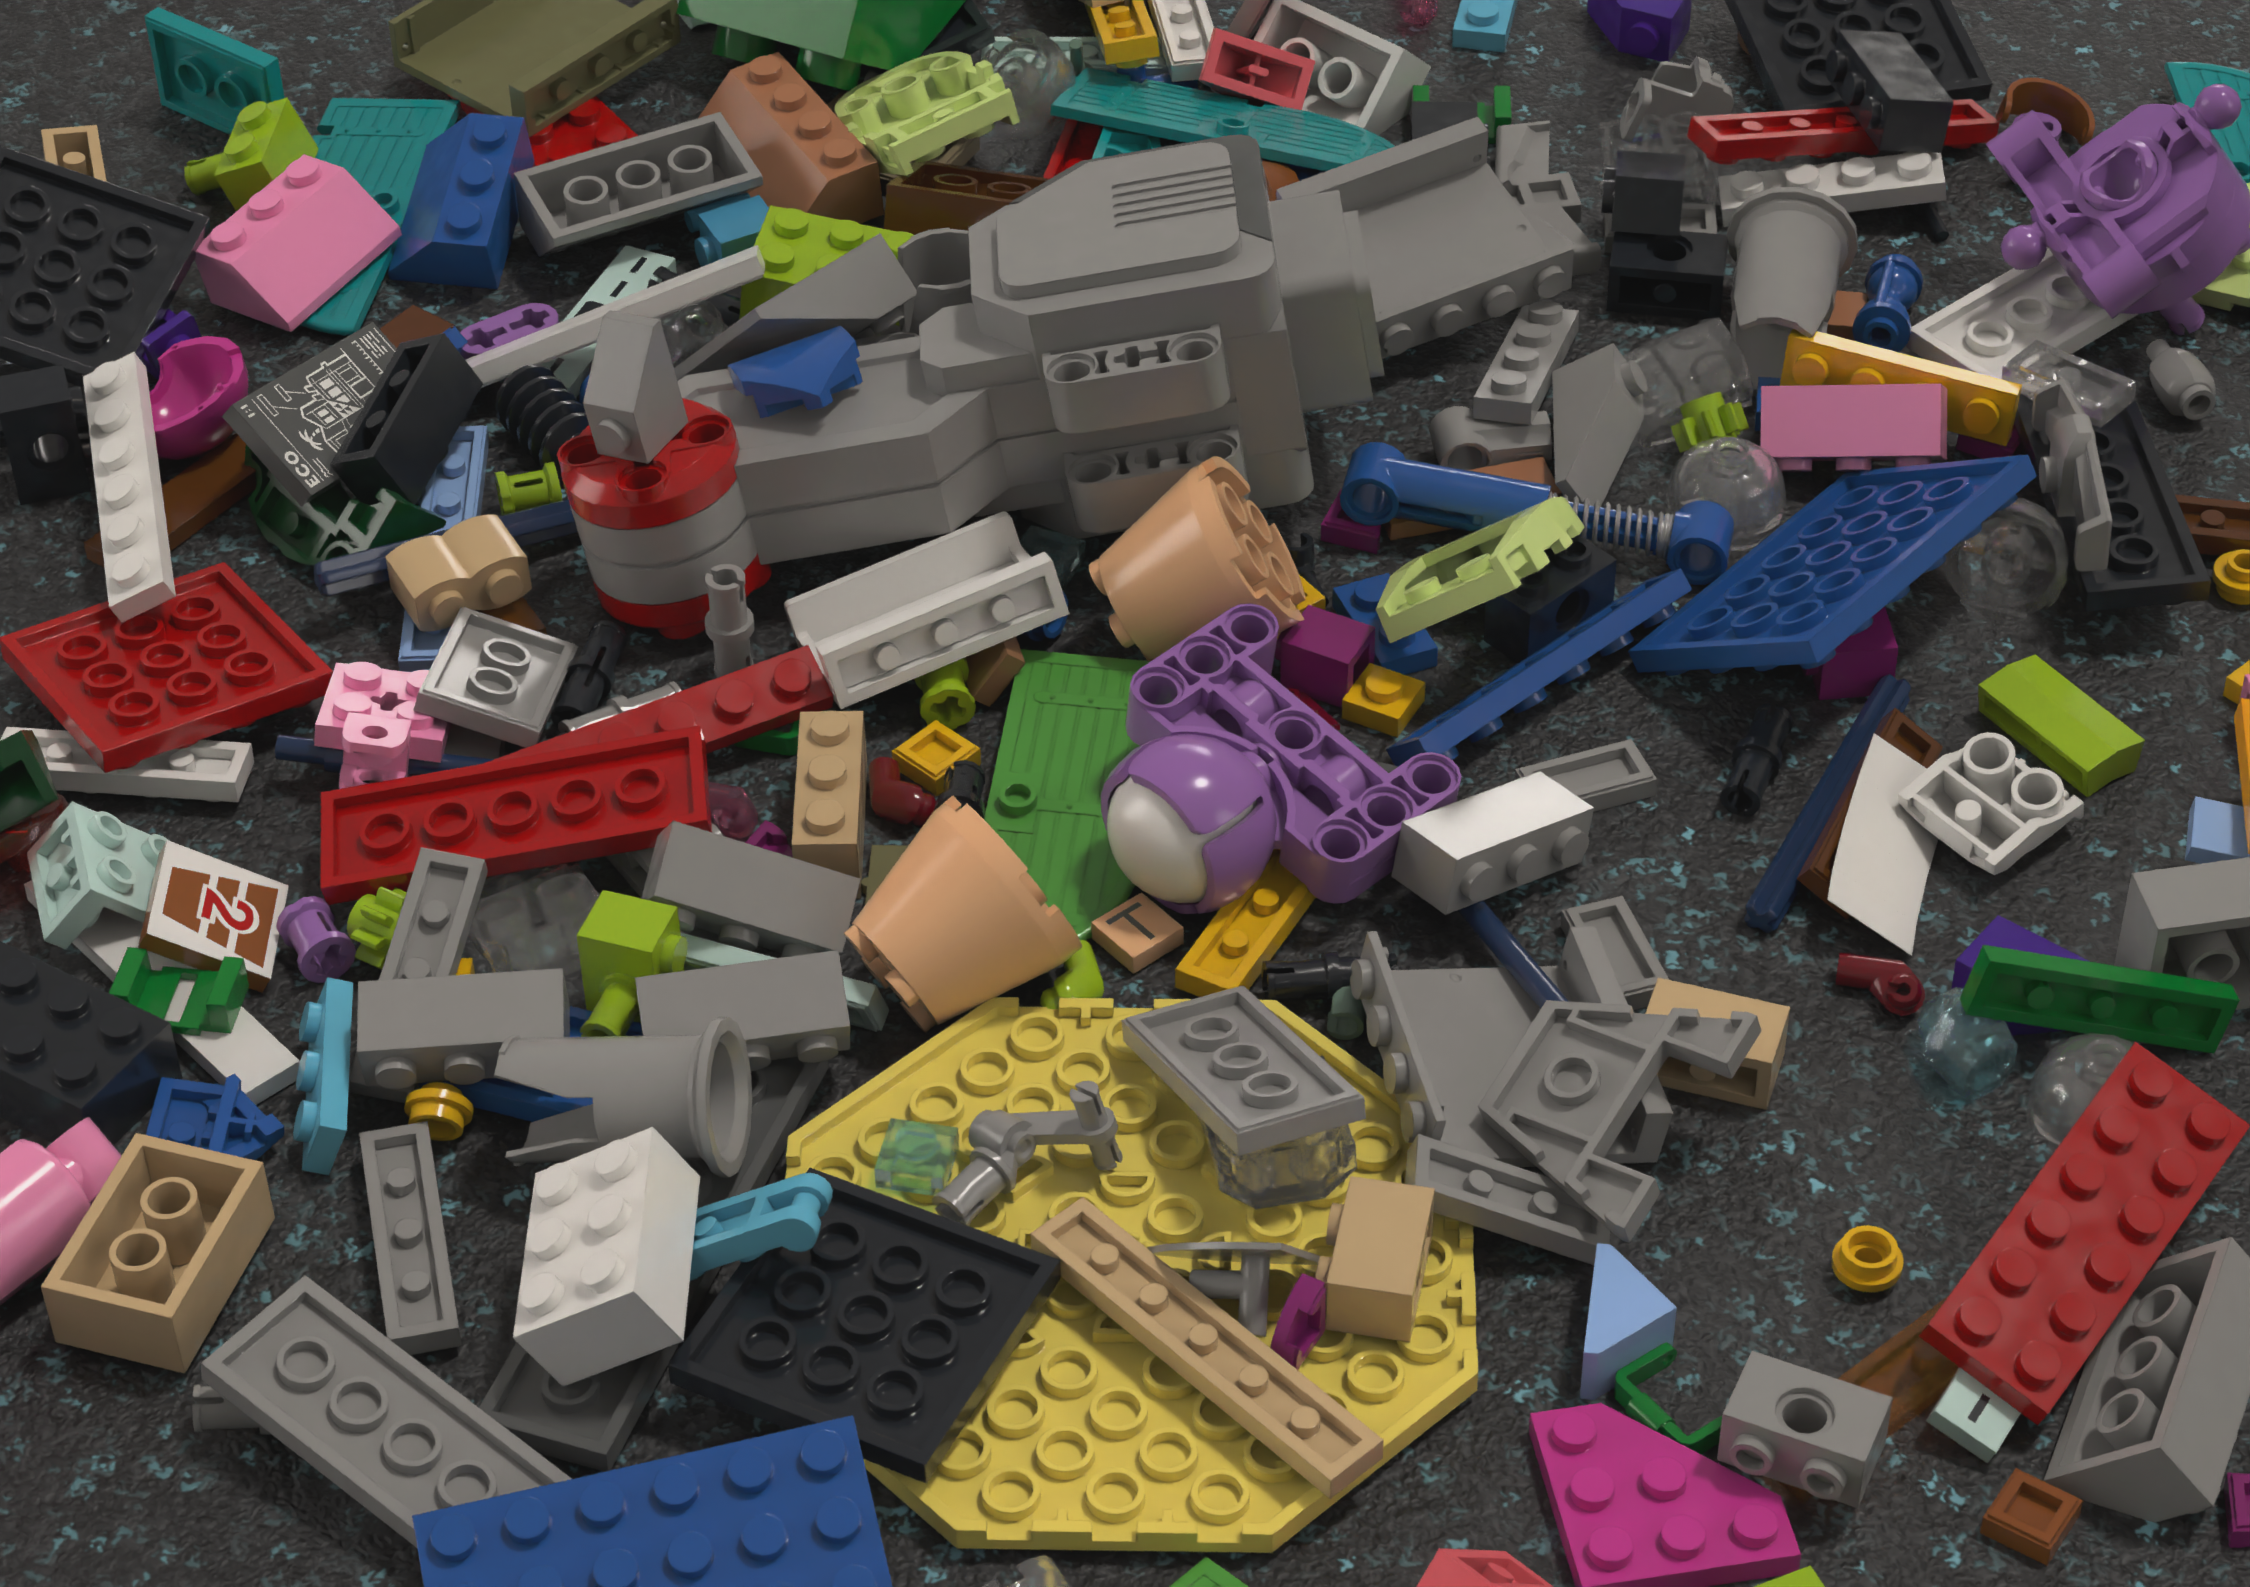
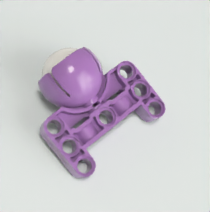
(1248, 769)

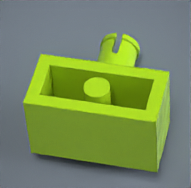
(257, 152)
(616, 944)

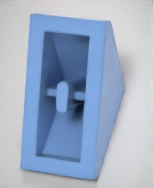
(1623, 1321)

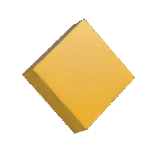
(931, 752)

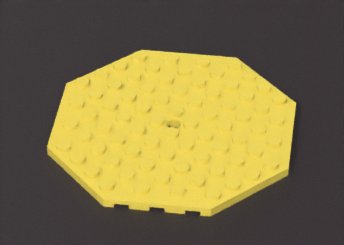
(1084, 1424)

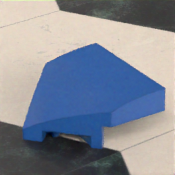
(799, 372)
(212, 1118)

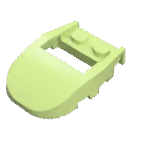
(925, 106)
(1475, 567)

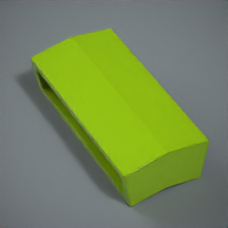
(2060, 724)

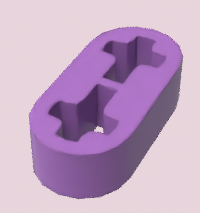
(507, 327)

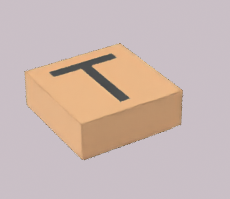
(1137, 932)

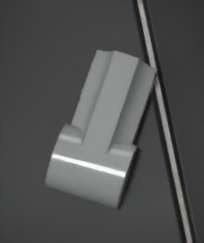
(1480, 443)

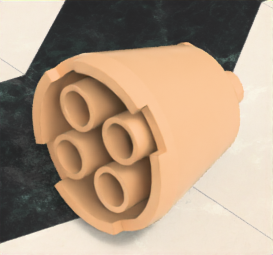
(1194, 561)
(958, 920)

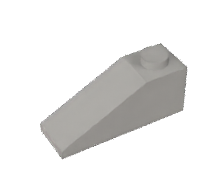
(1595, 421)

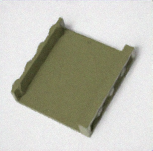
(530, 53)

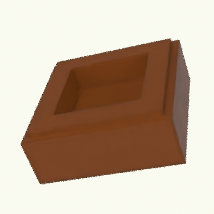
(2031, 1516)

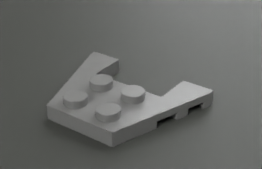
(1581, 1080)

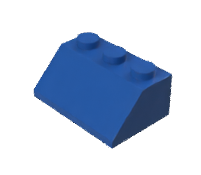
(464, 204)

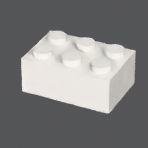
(607, 1257)

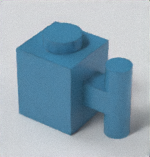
(726, 226)

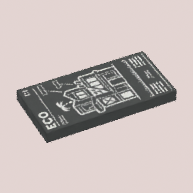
(308, 411)

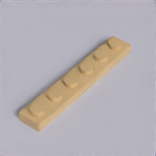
(1209, 1348)

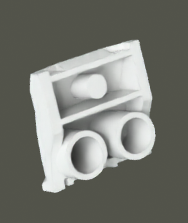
(1989, 803)

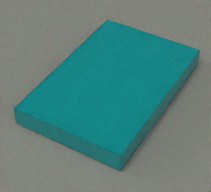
(207, 71)

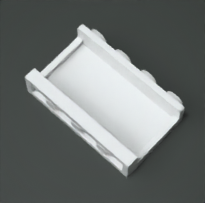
(925, 608)

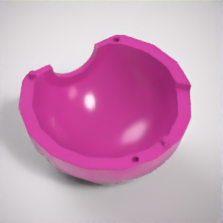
(193, 393)

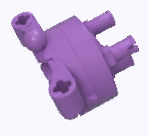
(2137, 210)

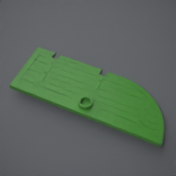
(1049, 775)

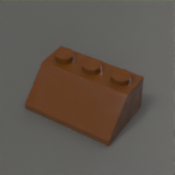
(950, 196)

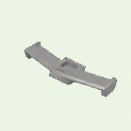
(1544, 198)
(2074, 472)

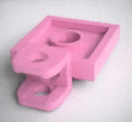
(375, 725)

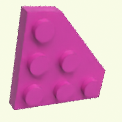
(1652, 1509)

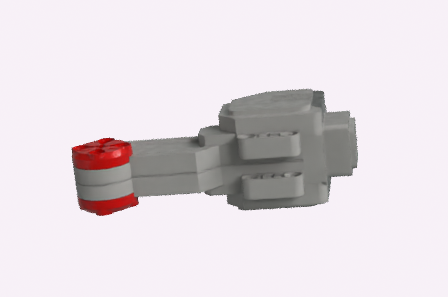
(1106, 352)

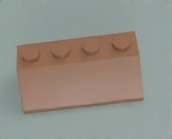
(797, 143)

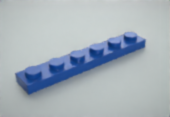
(1559, 661)

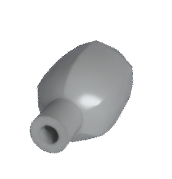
(2181, 381)

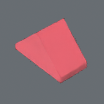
(1255, 71)

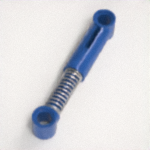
(1388, 486)

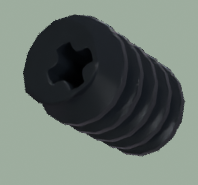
(539, 413)

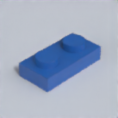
(1359, 602)

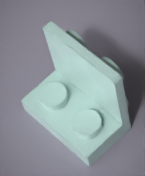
(88, 865)

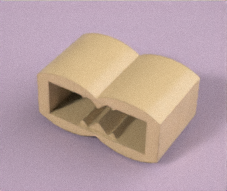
(467, 567)

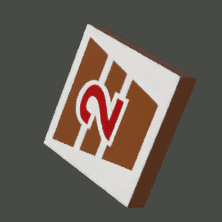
(212, 911)

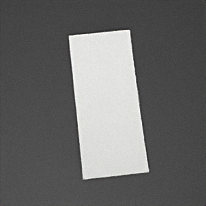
(1883, 849)

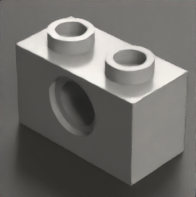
(1804, 1429)

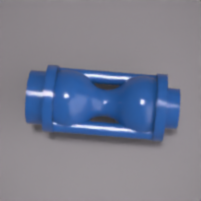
(1892, 289)

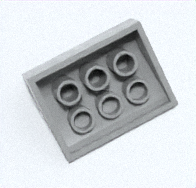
(854, 292)

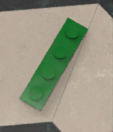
(2098, 999)

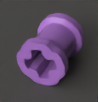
(319, 945)

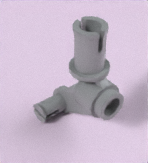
(1009, 1140)

